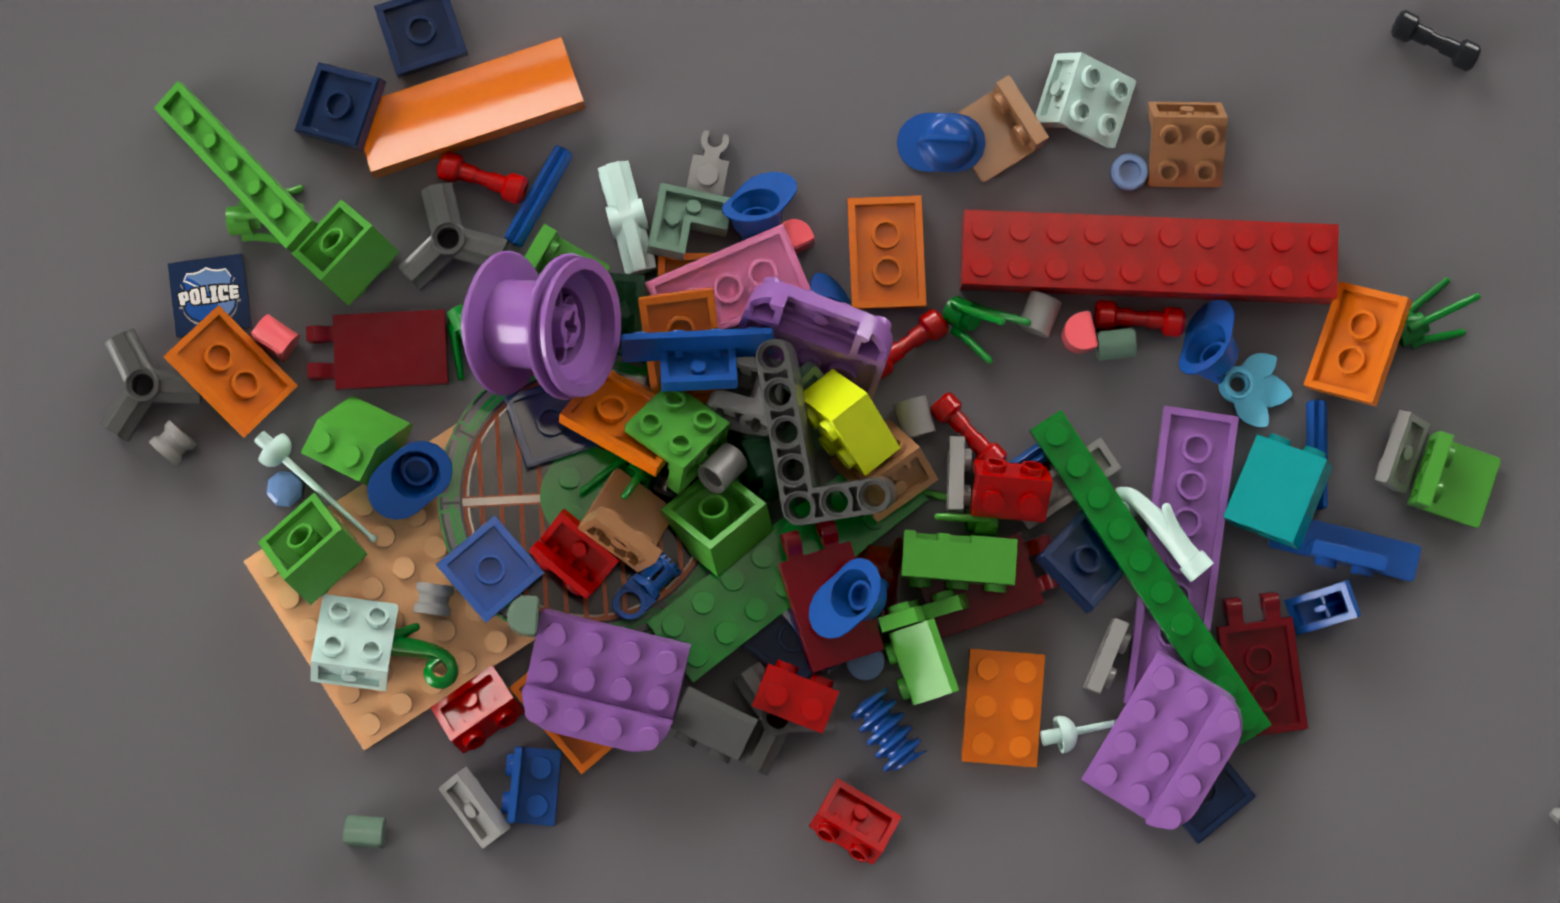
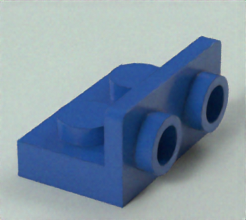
(533, 785)

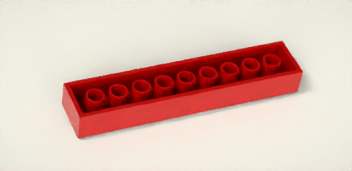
(1149, 257)

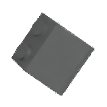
(713, 724)

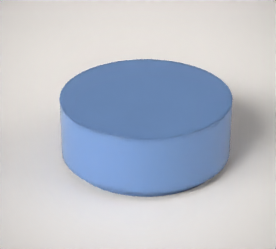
(1129, 172)
(867, 666)

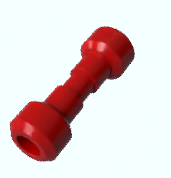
(453, 168)
(1108, 316)
(930, 326)
(948, 410)

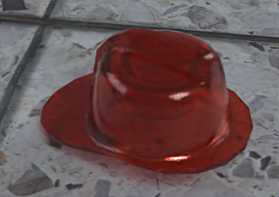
(888, 563)

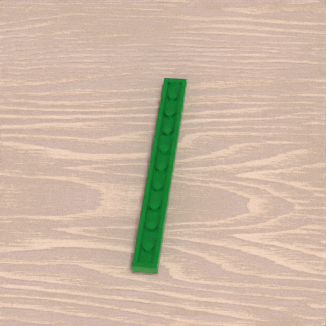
(1142, 565)

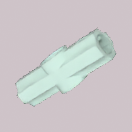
(626, 217)

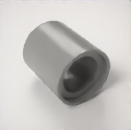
(1042, 312)
(915, 417)
(722, 468)

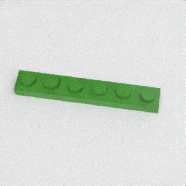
(236, 166)

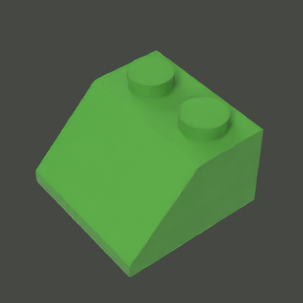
(345, 252)
(356, 438)
(718, 525)
(312, 549)
(921, 662)

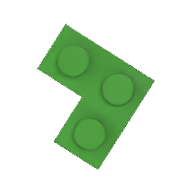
(911, 613)

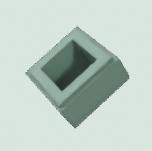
(1116, 344)
(523, 615)
(365, 831)

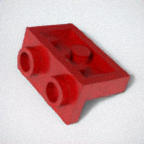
(477, 710)
(855, 822)

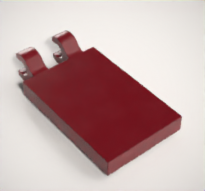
(383, 350)
(802, 578)
(991, 605)
(1266, 661)

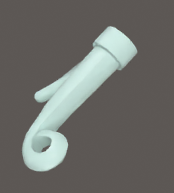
(1168, 530)

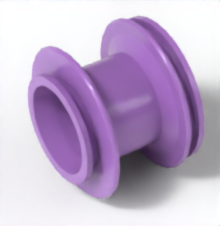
(545, 325)

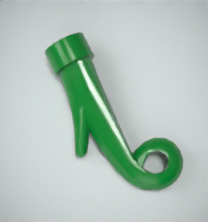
(416, 648)

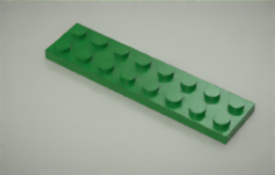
(750, 594)

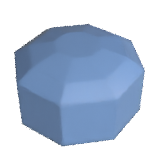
(285, 489)

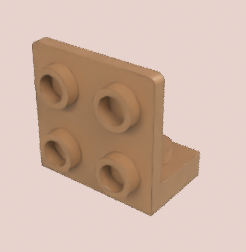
(1008, 129)
(1186, 144)
(905, 468)
(626, 526)

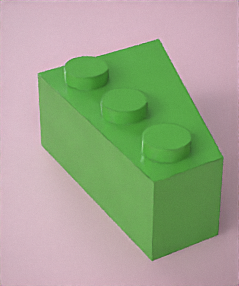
(958, 561)

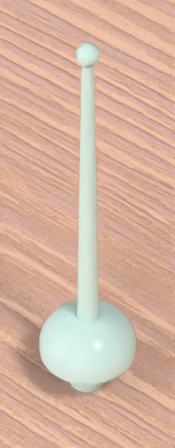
(277, 452)
(1066, 733)

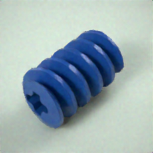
(887, 731)

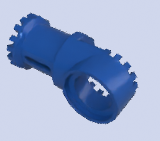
(645, 588)

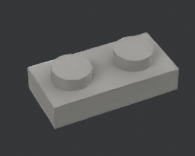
(1402, 451)
(958, 461)
(1113, 642)
(474, 807)

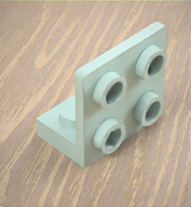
(1085, 98)
(353, 642)

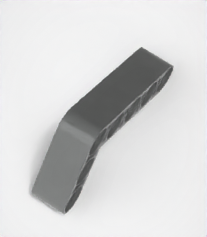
(802, 448)

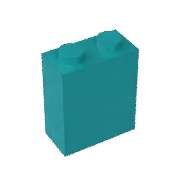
(1278, 490)

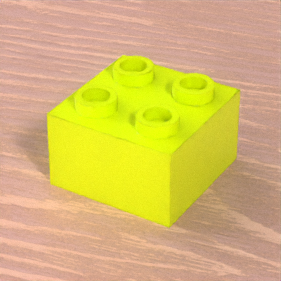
(848, 423)

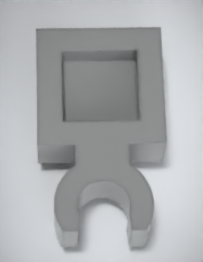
(709, 172)

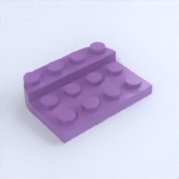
(822, 331)
(603, 682)
(1167, 744)

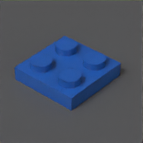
(490, 569)

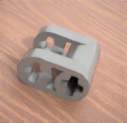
(730, 405)

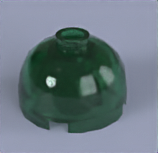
(760, 471)

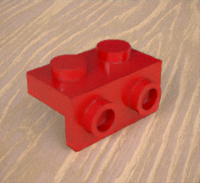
(1010, 490)
(573, 556)
(796, 697)

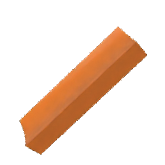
(472, 107)

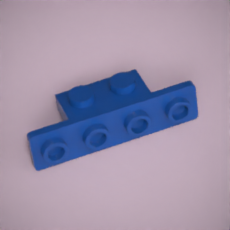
(695, 357)
(1356, 549)

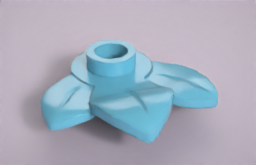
(1259, 389)

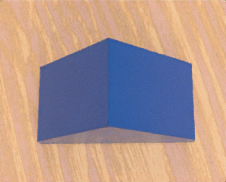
(1323, 607)

